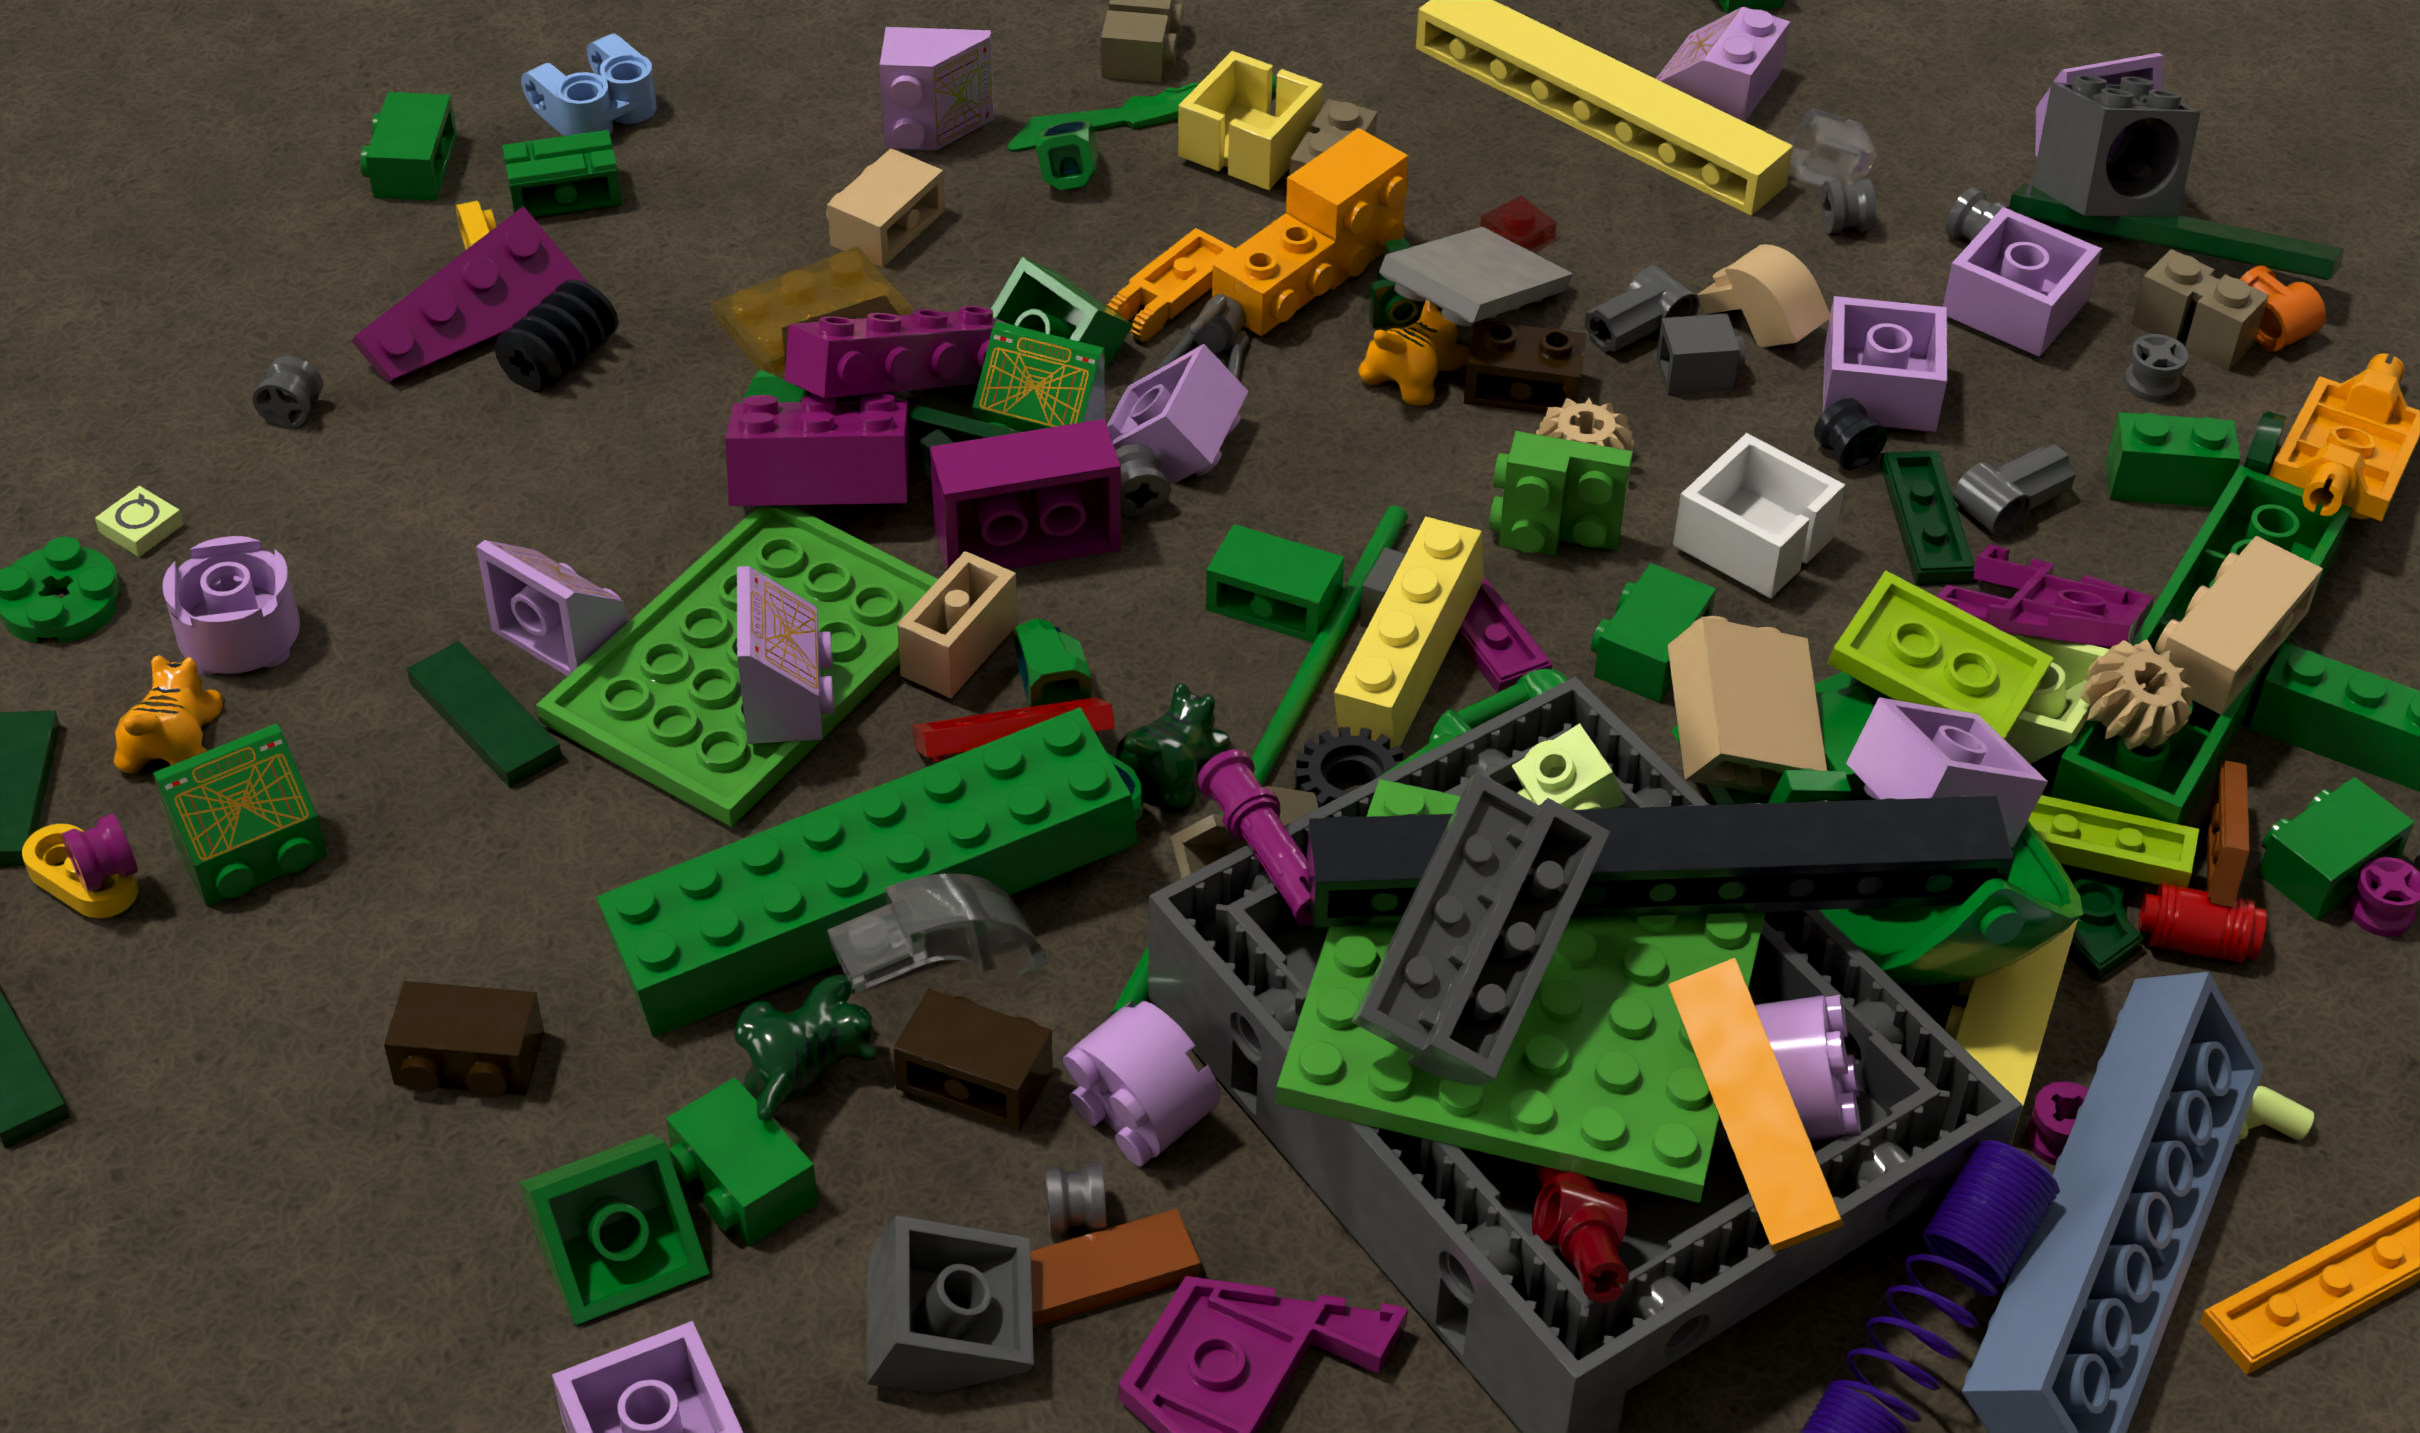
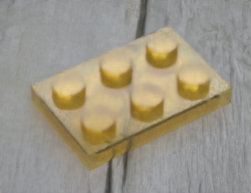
(759, 312)

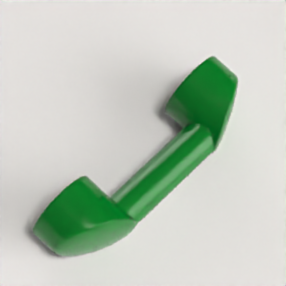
(1468, 718)

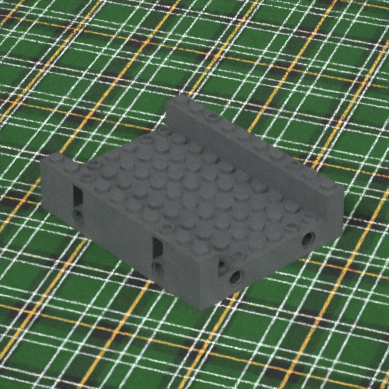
(1459, 1220)

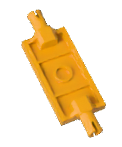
(2351, 442)

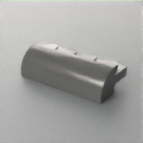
(1480, 931)

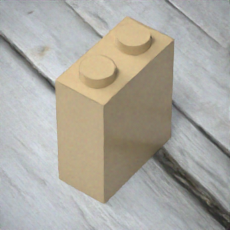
(1744, 705)

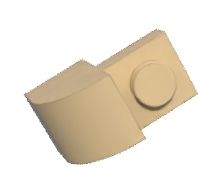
(1773, 292)

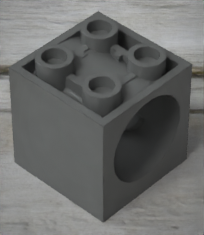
(2147, 169)

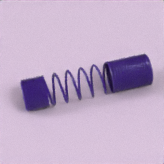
(1973, 1234)

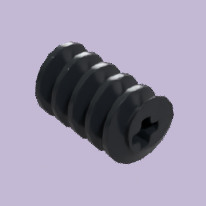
(555, 334)

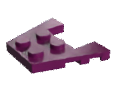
(2051, 605)
(1232, 1349)

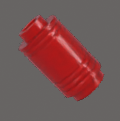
(2190, 924)

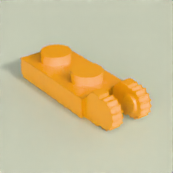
(1169, 283)

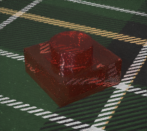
(1520, 223)

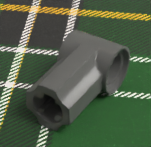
(1640, 310)
(2006, 494)

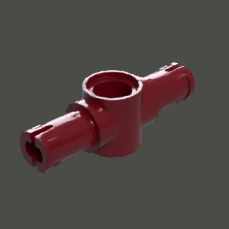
(1585, 1228)

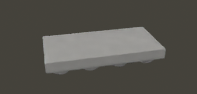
(1473, 275)

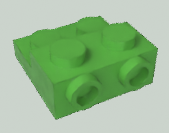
(1559, 493)

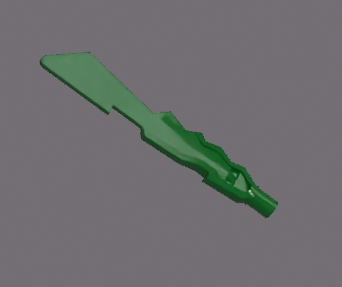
(1136, 113)

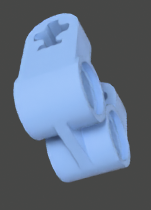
(589, 102)

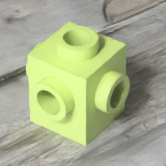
(1569, 773)

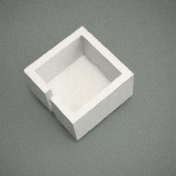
(1758, 515)

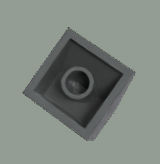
(947, 1306)

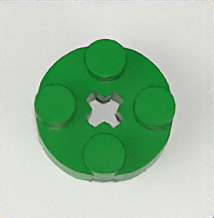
(62, 564)

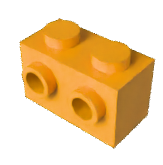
(1276, 272)

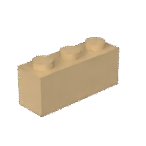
(2239, 620)

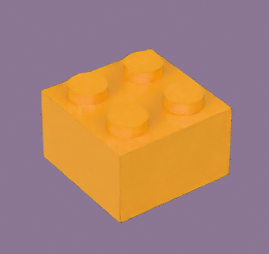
(1353, 197)

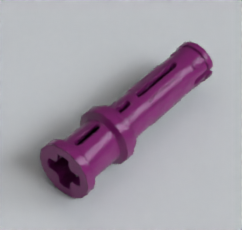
(1254, 816)

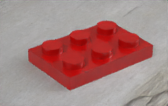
(958, 735)

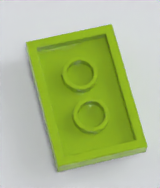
(1938, 655)

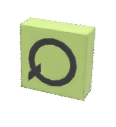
(139, 521)

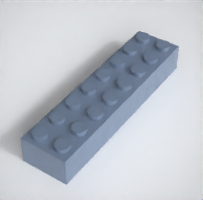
(2129, 1213)

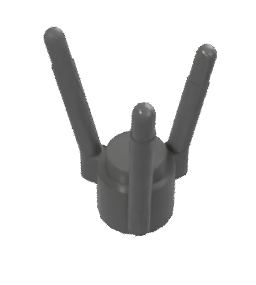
(1219, 329)

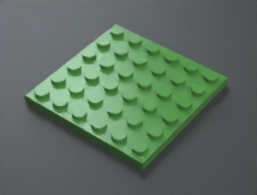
(1596, 1068)

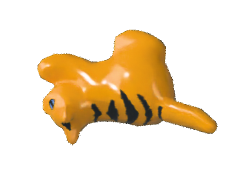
(1414, 355)
(167, 719)

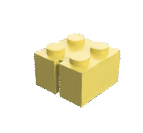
(1232, 124)

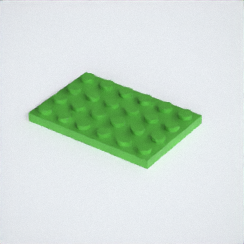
(669, 684)

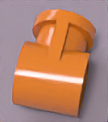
(2290, 310)

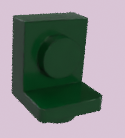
(1386, 304)

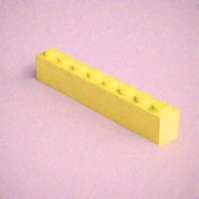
(1607, 100)

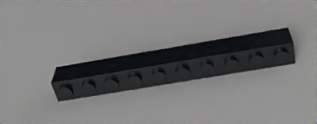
(1699, 858)

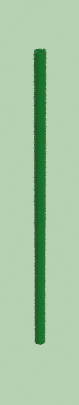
(1299, 692)

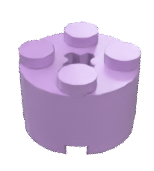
(232, 606)
(1814, 1063)
(1140, 1080)

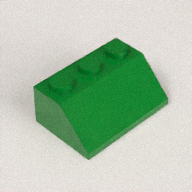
(2342, 714)

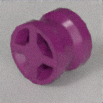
(99, 852)
(2386, 897)
(2046, 1134)

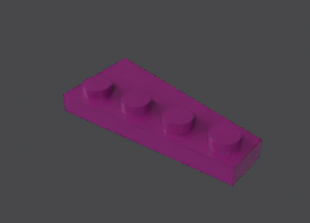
(468, 299)

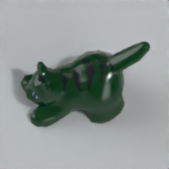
(1174, 746)
(800, 1046)

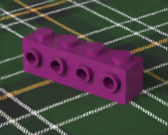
(889, 352)

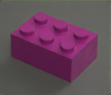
(818, 451)
(1028, 496)

